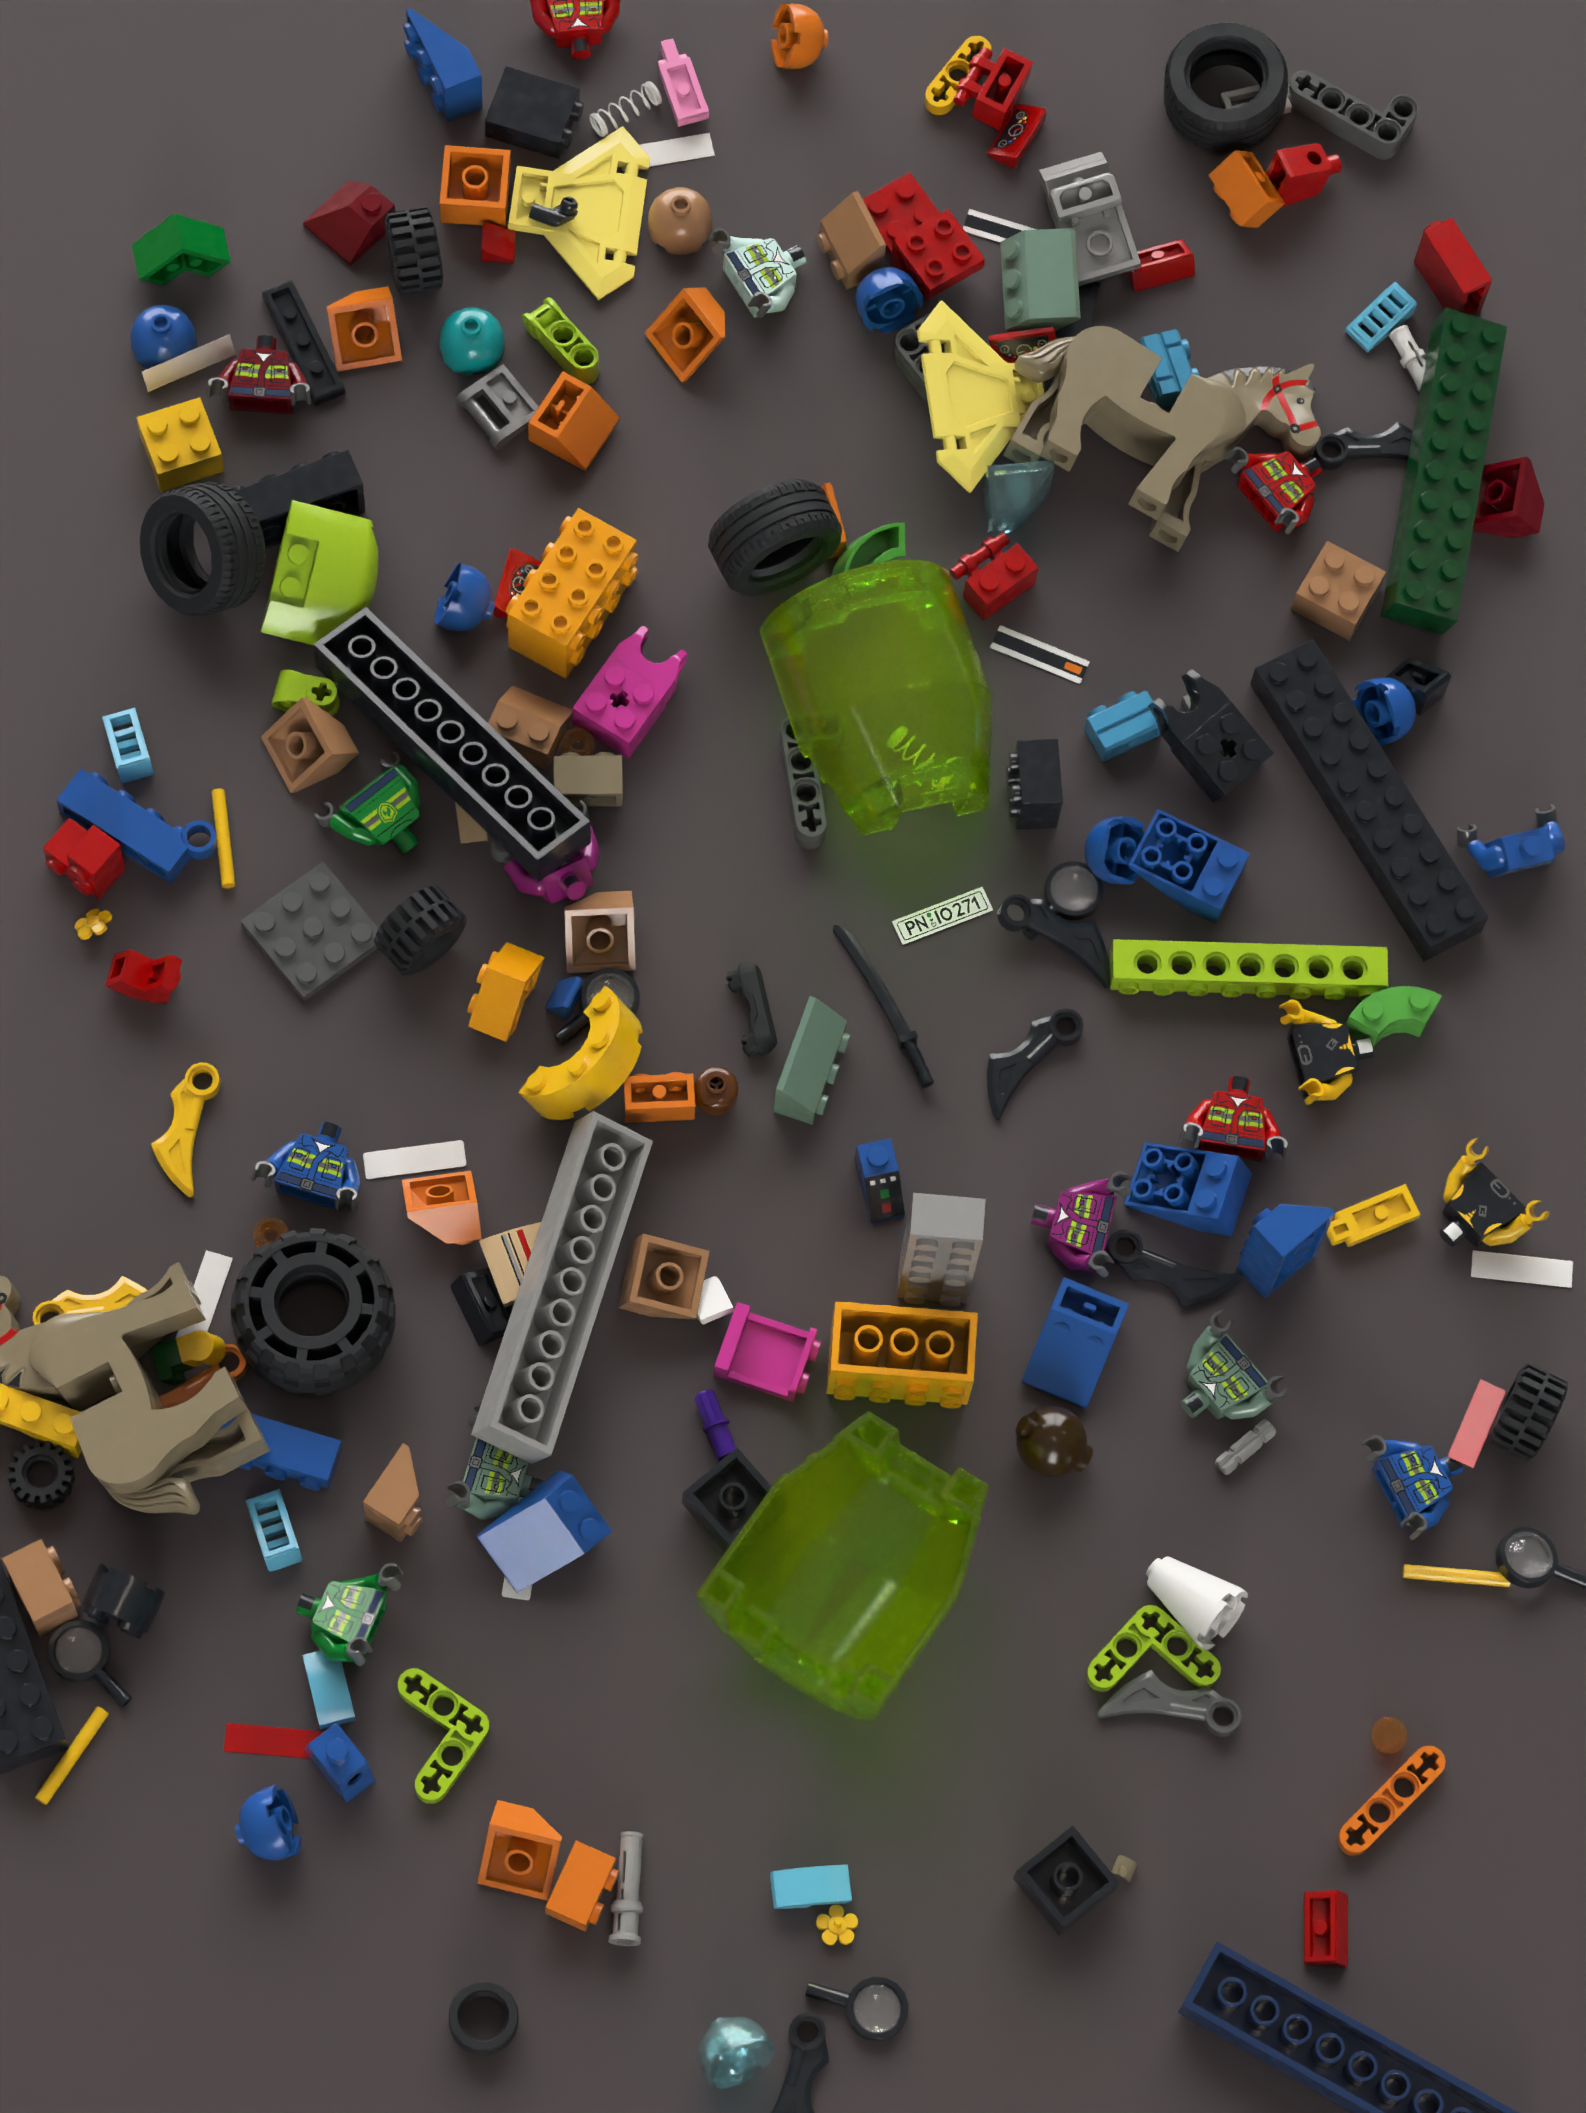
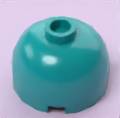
(471, 341)

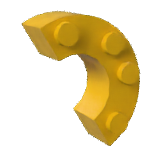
(595, 1069)

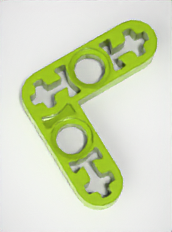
(1144, 1640)
(455, 1737)

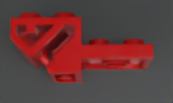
(922, 239)

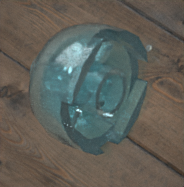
(733, 2049)

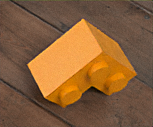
(503, 990)

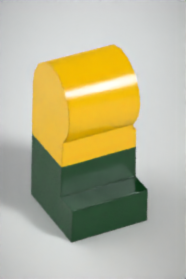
(185, 1354)

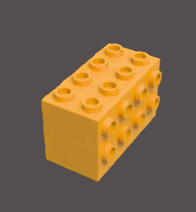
(571, 592)
(901, 1354)

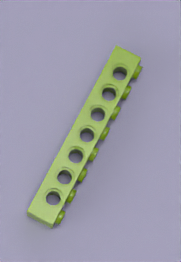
(1332, 960)

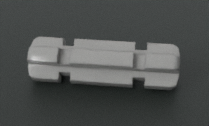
(1245, 1447)

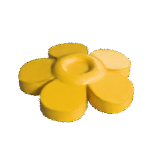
(93, 923)
(837, 1926)

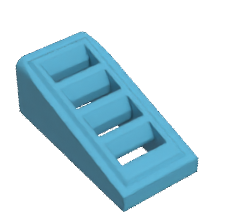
(1396, 302)
(134, 764)
(281, 1551)

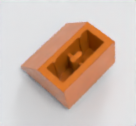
(572, 422)

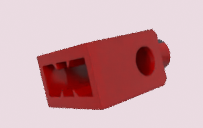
(1301, 171)

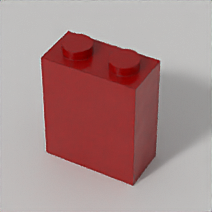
(1452, 268)

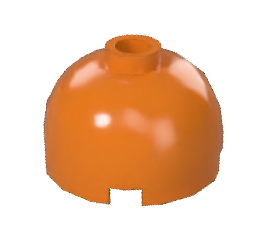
(799, 36)

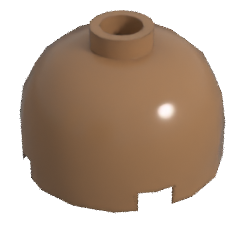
(680, 220)

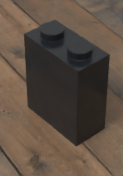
(533, 113)

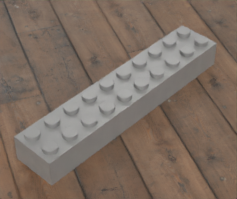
(562, 1288)

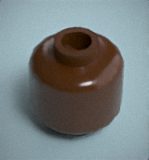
(716, 1091)

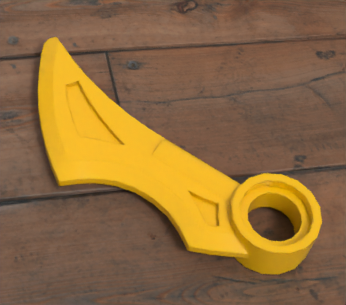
(176, 1146)
(70, 1302)

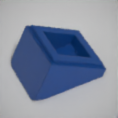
(565, 997)

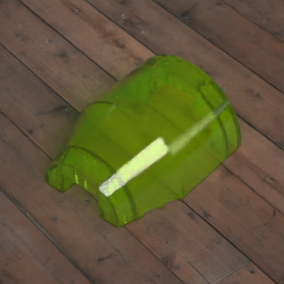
(885, 690)
(848, 1567)

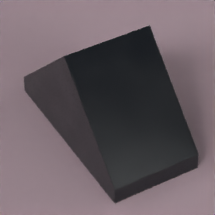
(1423, 681)

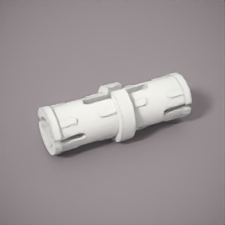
(1411, 355)

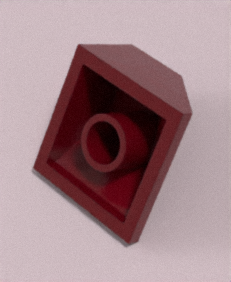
(351, 220)
(1509, 500)

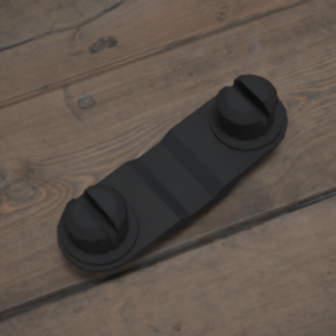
(750, 980)

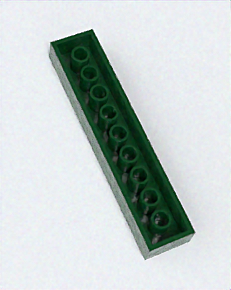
(1444, 472)

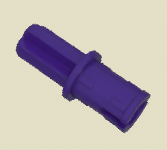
(715, 1423)

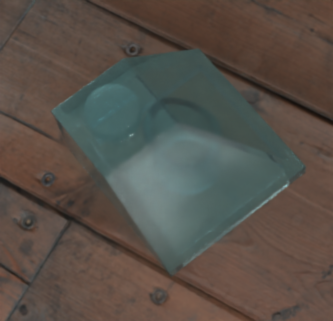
(1015, 493)

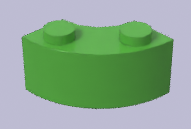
(877, 546)
(1393, 1011)

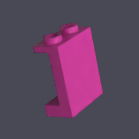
(766, 1354)

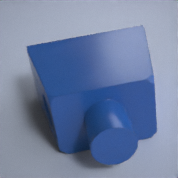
(340, 1762)

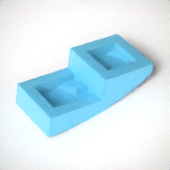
(328, 1690)
(810, 1886)

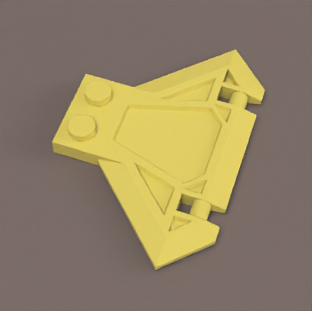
(607, 209)
(970, 396)

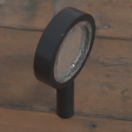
(1071, 892)
(618, 981)
(1530, 1559)

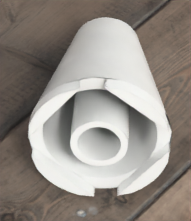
(1196, 1599)

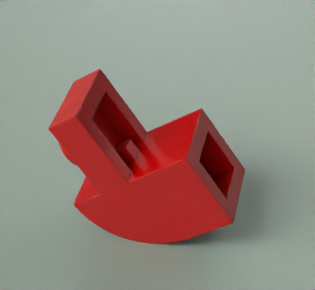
(144, 977)

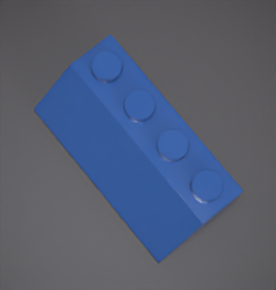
(1282, 1244)

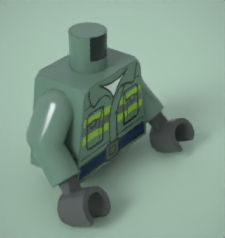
(1226, 1378)
(491, 1480)

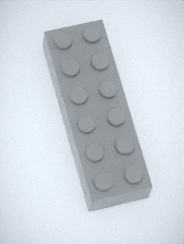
(940, 1249)

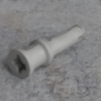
(627, 1904)

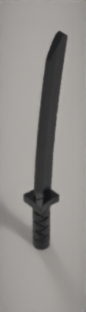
(906, 1038)

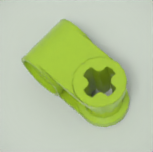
(295, 685)

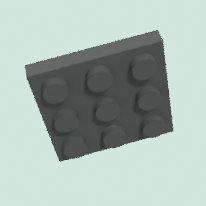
(312, 931)

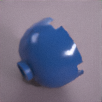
(887, 299)
(161, 335)
(465, 600)
(1386, 708)
(1111, 848)
(267, 1825)

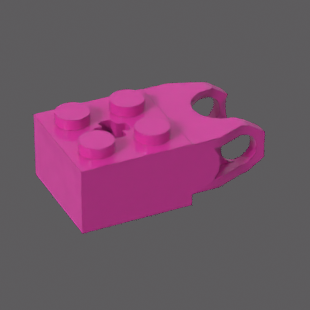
(633, 685)

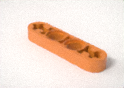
(1394, 1803)

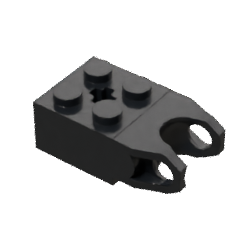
(1205, 730)

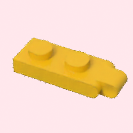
(1373, 1217)

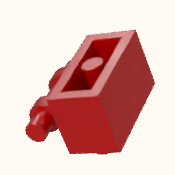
(1001, 89)
(998, 581)

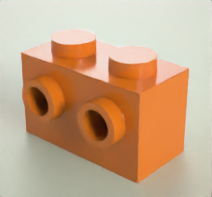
(1246, 189)
(659, 1097)
(581, 1886)

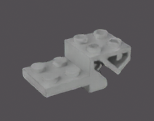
(1088, 200)

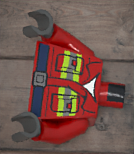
(575, 22)
(1277, 485)
(1234, 1124)

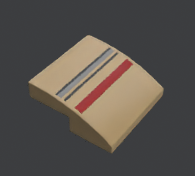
(508, 1258)

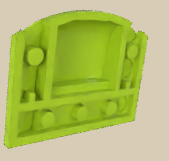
(321, 573)

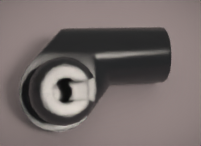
(556, 216)

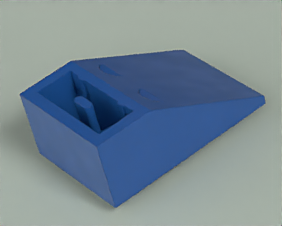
(444, 67)
(1189, 865)
(1189, 1187)
(1075, 1343)

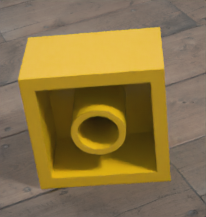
(180, 444)

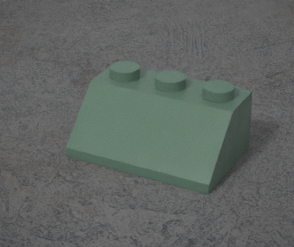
(1040, 279)
(811, 1063)

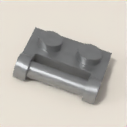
(506, 398)

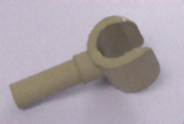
(1124, 1867)

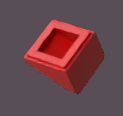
(497, 244)

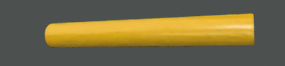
(223, 838)
(1454, 1575)
(71, 1755)

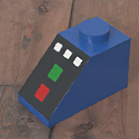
(880, 1180)

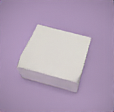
(713, 1301)

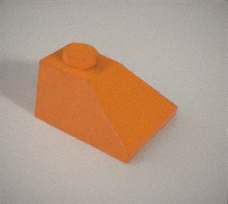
(364, 329)
(688, 330)
(444, 1206)
(519, 1852)

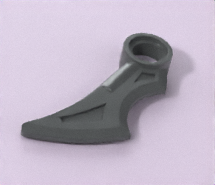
(1151, 1695)

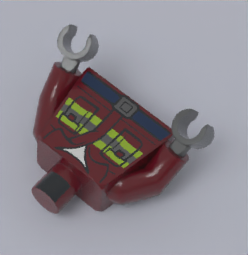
(261, 380)

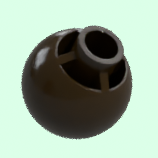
(1052, 1442)

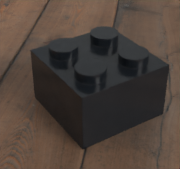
(1035, 784)
(726, 1497)
(1066, 1880)

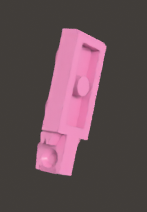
(681, 85)

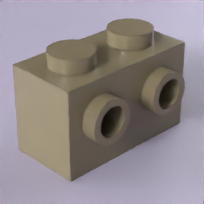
(589, 778)

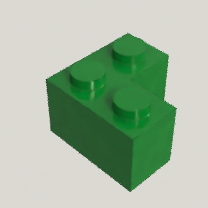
(178, 247)

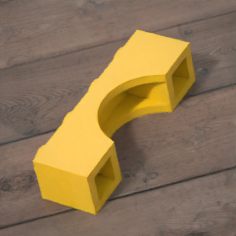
(39, 1419)

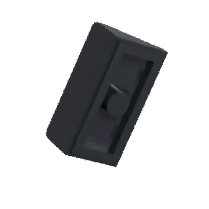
(481, 1305)

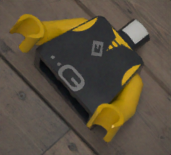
(1322, 1053)
(1483, 1206)

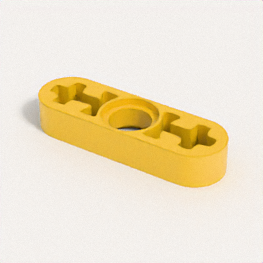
(958, 61)

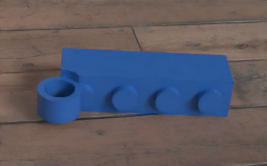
(138, 831)
(296, 1454)

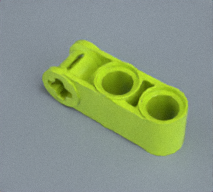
(550, 325)

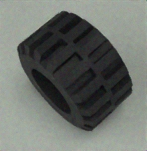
(413, 251)
(420, 930)
(1528, 1412)

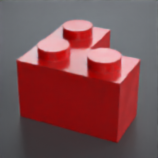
(85, 857)

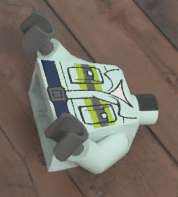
(759, 270)

